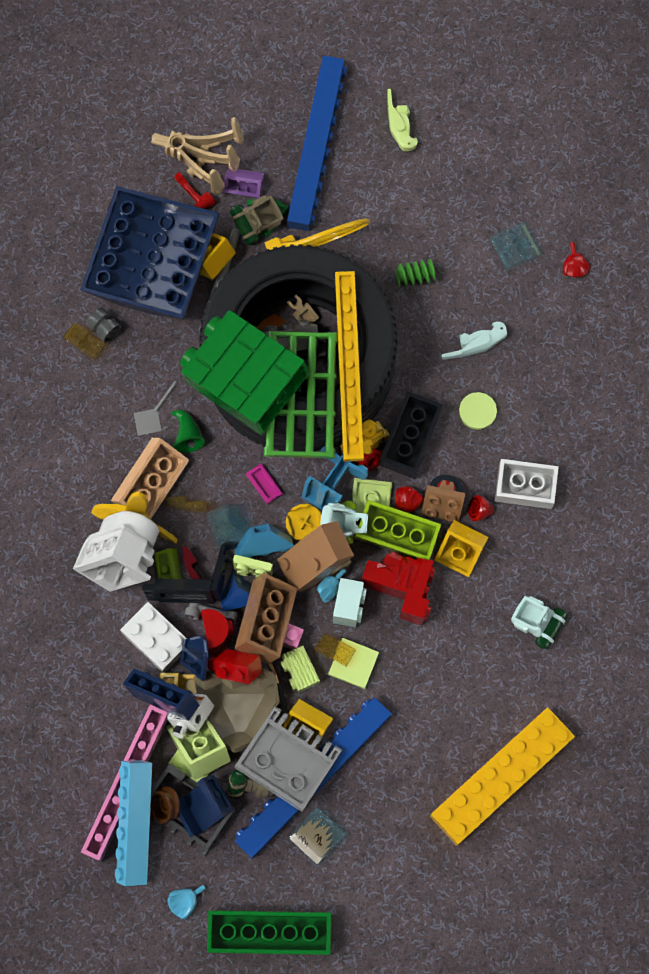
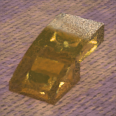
(84, 341)
(180, 503)
(335, 649)

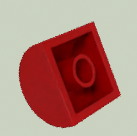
(217, 630)

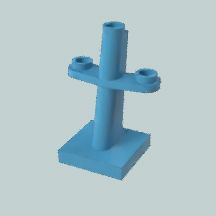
(323, 493)

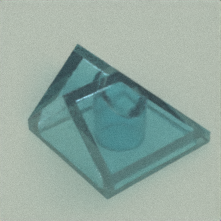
(228, 524)

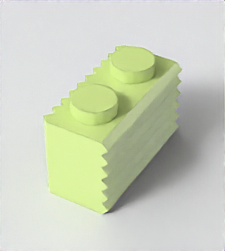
(300, 669)

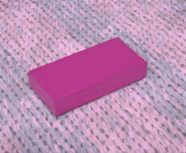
(264, 484)

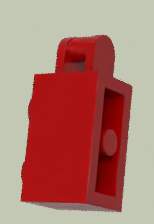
(236, 666)

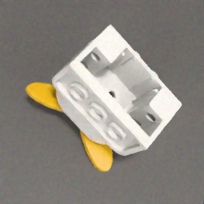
(122, 546)

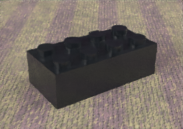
(411, 435)

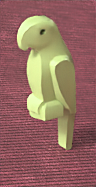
(400, 125)

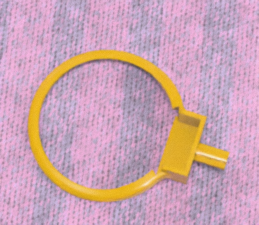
(320, 238)

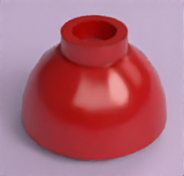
(371, 460)
(479, 508)

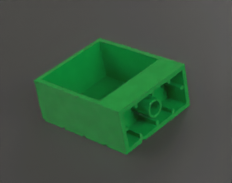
(243, 371)

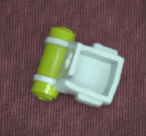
(346, 517)

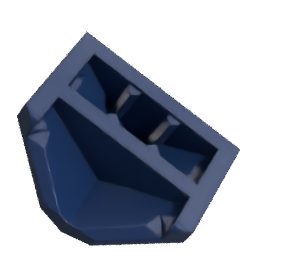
(195, 656)

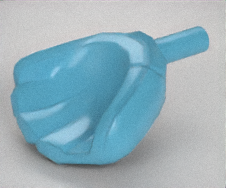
(329, 586)
(183, 901)

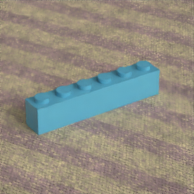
(133, 822)

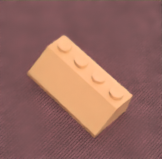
(152, 474)

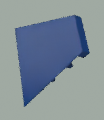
(235, 592)

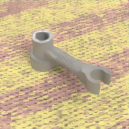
(195, 610)

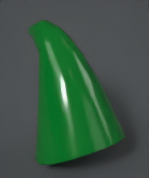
(187, 430)

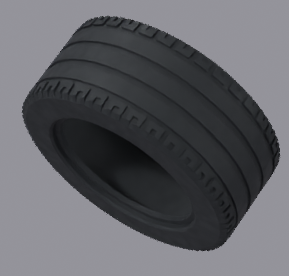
(309, 272)

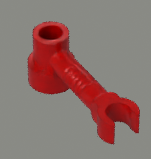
(203, 201)

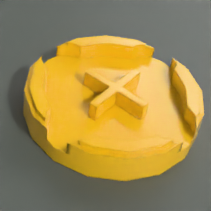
(302, 520)

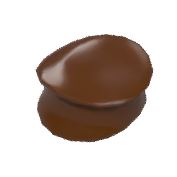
(164, 805)

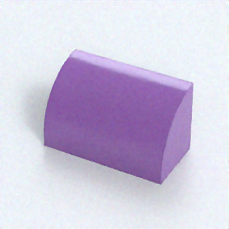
(243, 182)

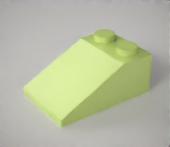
(201, 750)

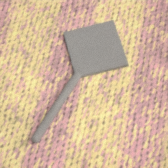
(148, 420)

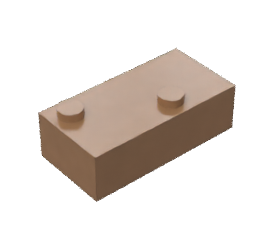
(315, 556)
(266, 618)

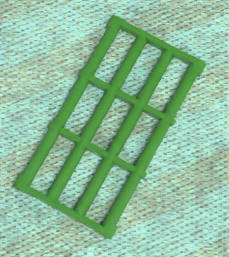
(310, 413)

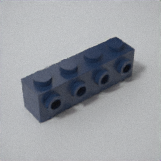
(161, 694)

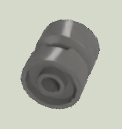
(101, 323)

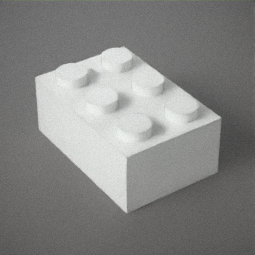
(526, 483)
(154, 637)

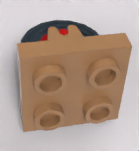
(444, 498)

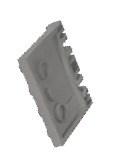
(286, 761)

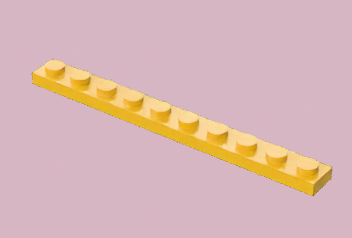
(349, 366)

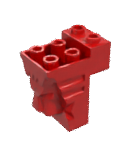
(405, 580)

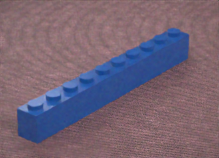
(315, 143)
(279, 812)

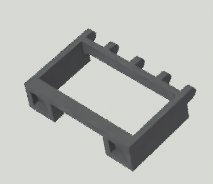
(182, 777)

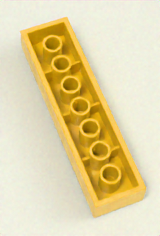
(502, 776)

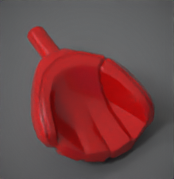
(575, 264)
(407, 499)

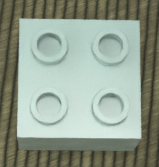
(348, 602)

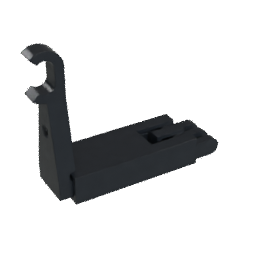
(192, 590)

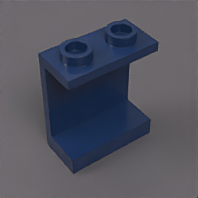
(203, 806)

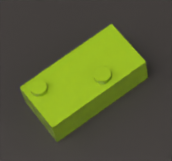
(399, 531)

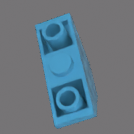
(262, 541)

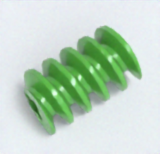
(415, 272)

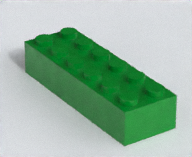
(269, 933)

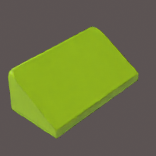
(168, 564)

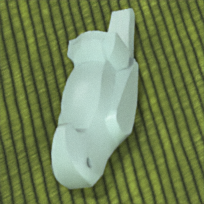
(479, 341)

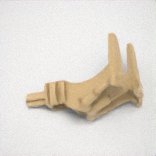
(191, 146)

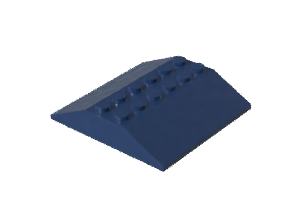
(149, 253)

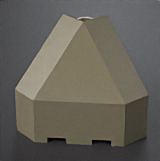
(239, 706)

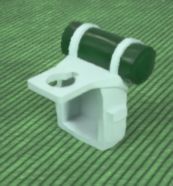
(539, 620)

